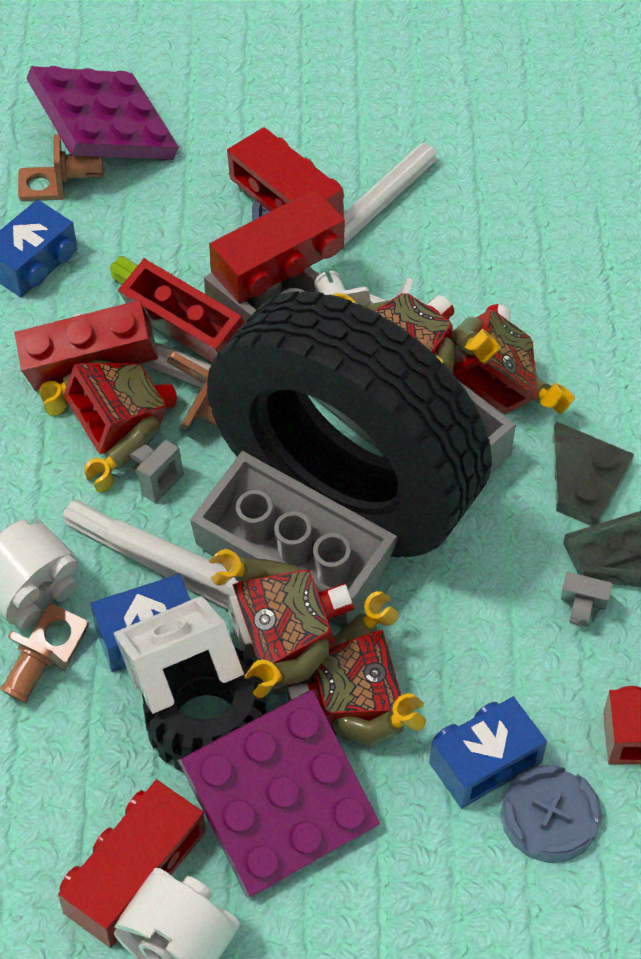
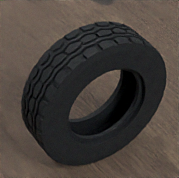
(380, 382)

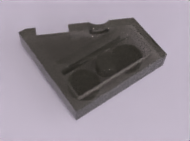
(586, 473)
(608, 550)

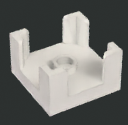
(171, 638)

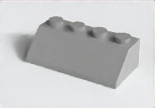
(284, 521)

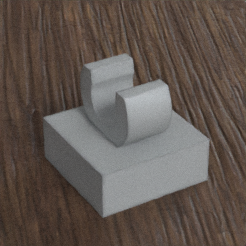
(157, 469)
(585, 594)

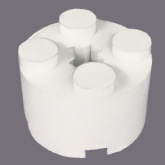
(33, 572)
(174, 921)

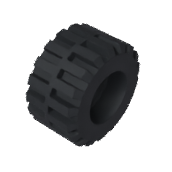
(195, 677)

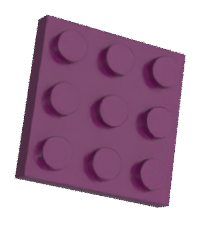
(101, 113)
(278, 792)

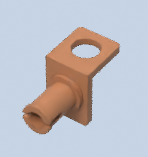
(64, 168)
(200, 405)
(38, 653)

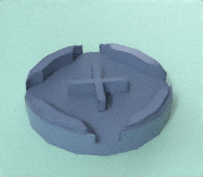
(550, 814)

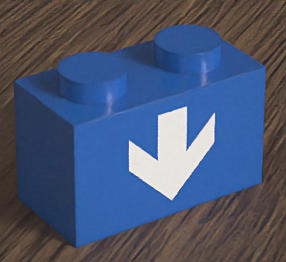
(34, 247)
(132, 607)
(486, 751)

